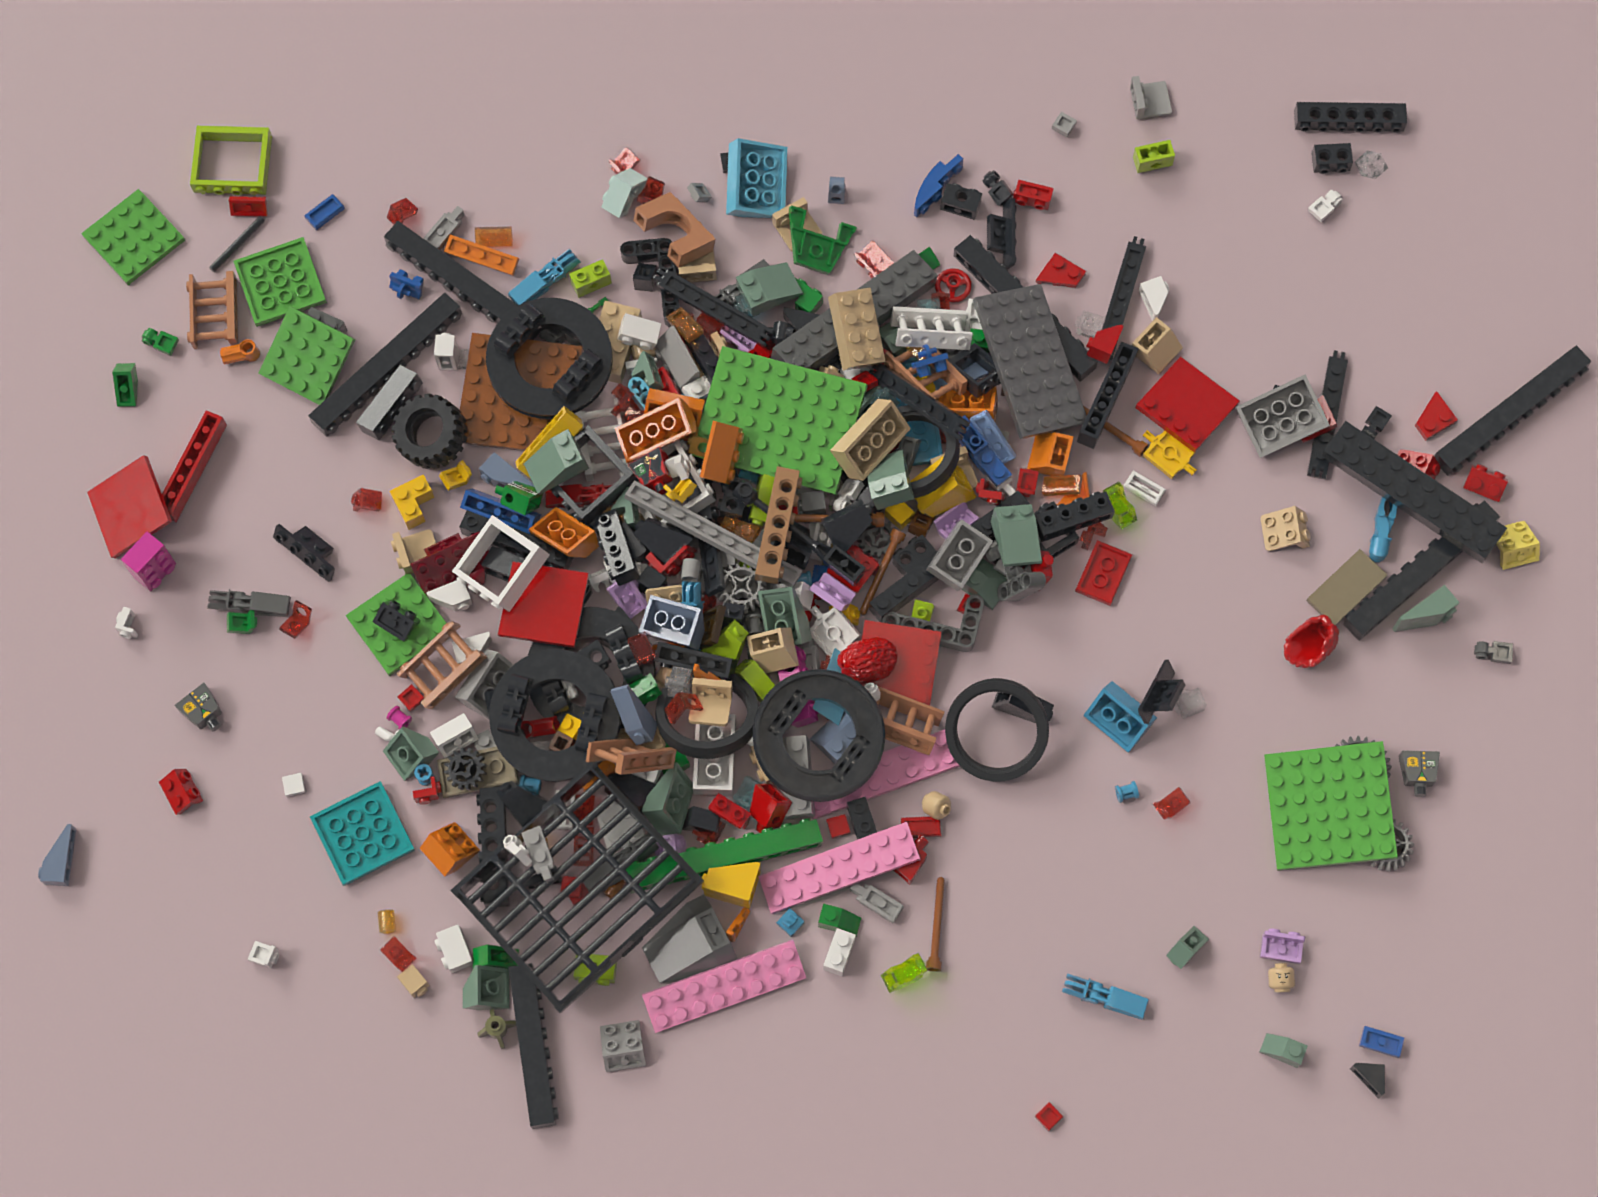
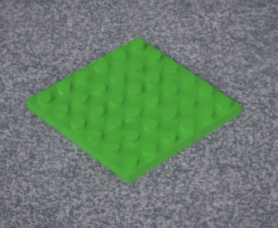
(1330, 806)

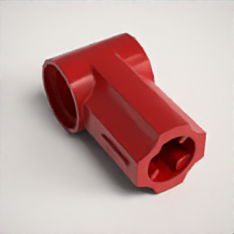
(540, 727)

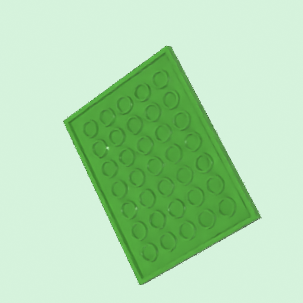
(786, 415)

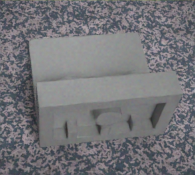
(1150, 98)
(622, 1046)

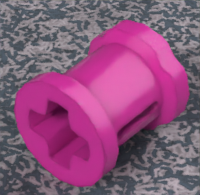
(399, 717)

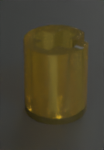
(386, 921)

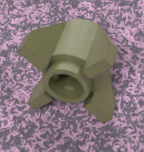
(497, 1033)

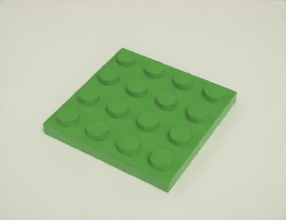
(133, 237)
(278, 280)
(306, 356)
(386, 647)

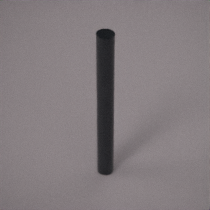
(236, 244)

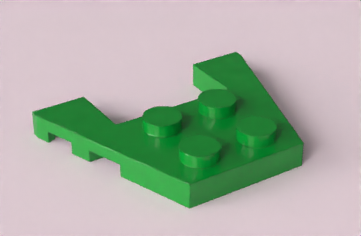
(814, 249)

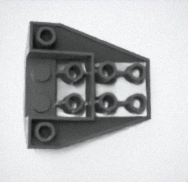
(689, 943)

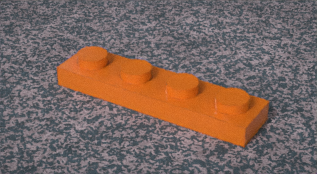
(481, 255)

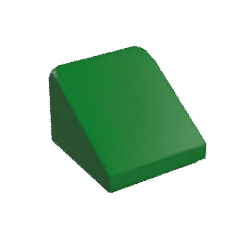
(930, 258)

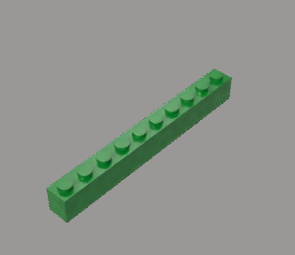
(733, 851)

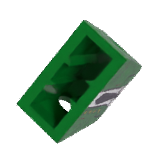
(519, 497)

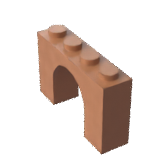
(669, 210)

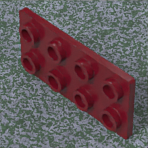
(441, 559)

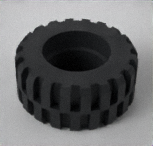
(414, 415)

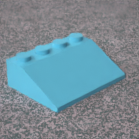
(756, 179)

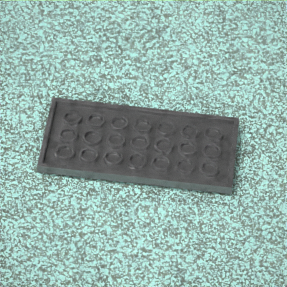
(1030, 361)

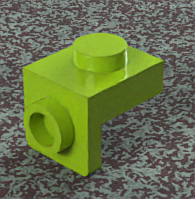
(922, 610)

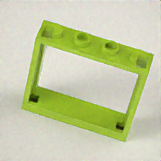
(231, 133)

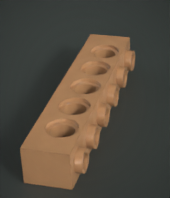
(772, 572)

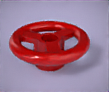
(954, 278)

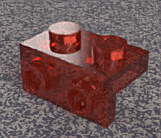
(874, 259)

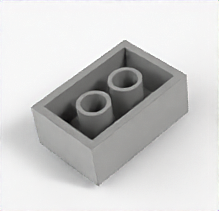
(959, 555)

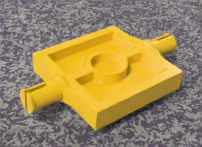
(1168, 454)

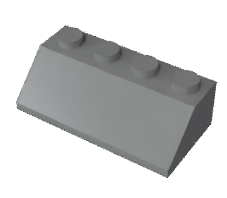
(799, 750)

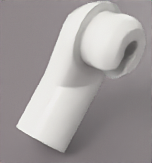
(384, 734)

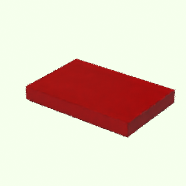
(1103, 573)

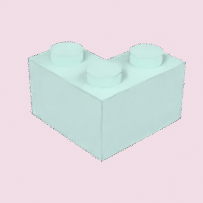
(622, 191)

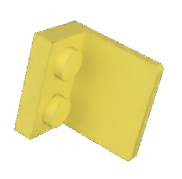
(1518, 546)

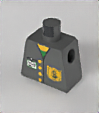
(200, 708)
(1419, 769)

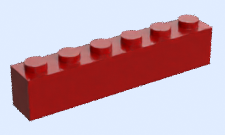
(193, 463)

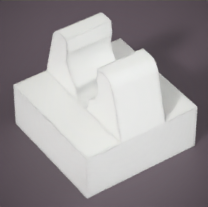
(597, 577)

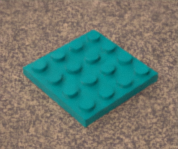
(362, 833)

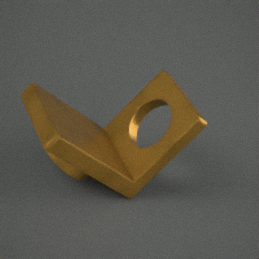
(694, 440)

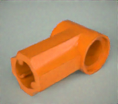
(238, 352)

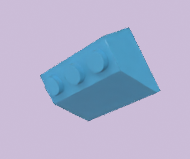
(1118, 716)

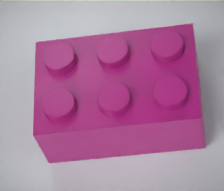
(148, 561)

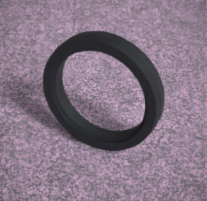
(946, 467)
(709, 749)
(990, 773)

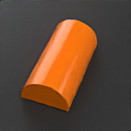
(656, 429)

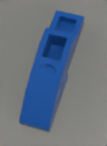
(933, 184)
(983, 456)

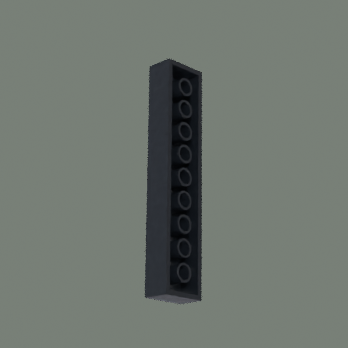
(1414, 492)

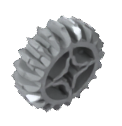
(732, 576)
(1403, 843)

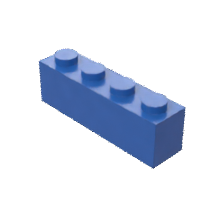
(488, 505)

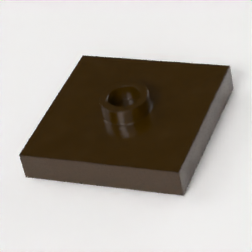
(713, 622)

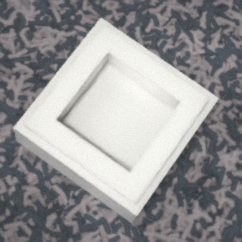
(293, 784)

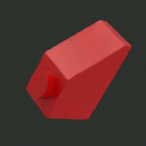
(1103, 343)

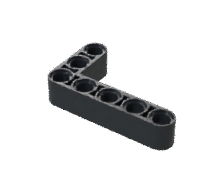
(655, 255)

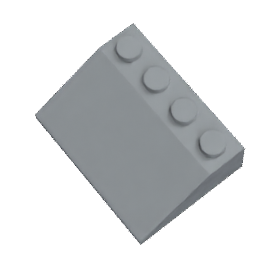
(1282, 416)

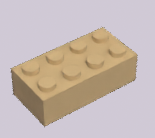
(611, 319)
(856, 329)
(870, 439)

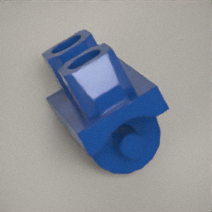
(405, 286)
(922, 365)

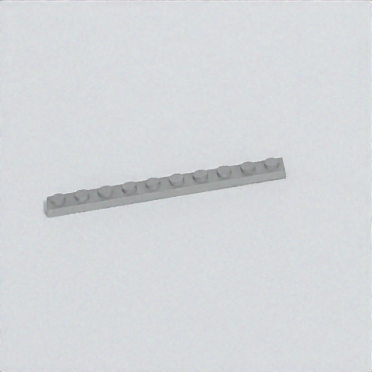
(704, 529)

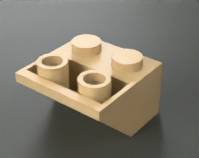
(1157, 345)
(773, 649)

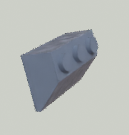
(673, 622)
(835, 738)

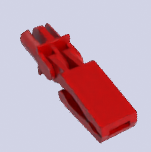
(579, 494)

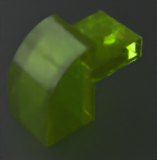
(1124, 510)
(904, 973)

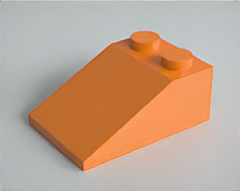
(970, 405)

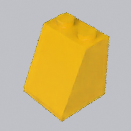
(950, 494)
(732, 883)

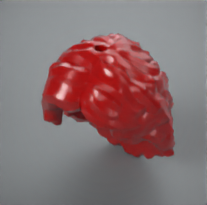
(1311, 642)
(868, 659)

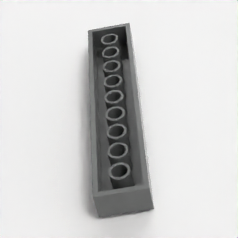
(895, 286)

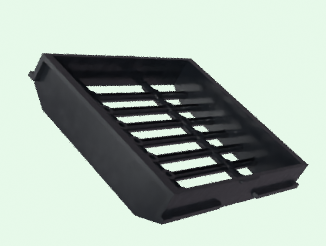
(496, 859)

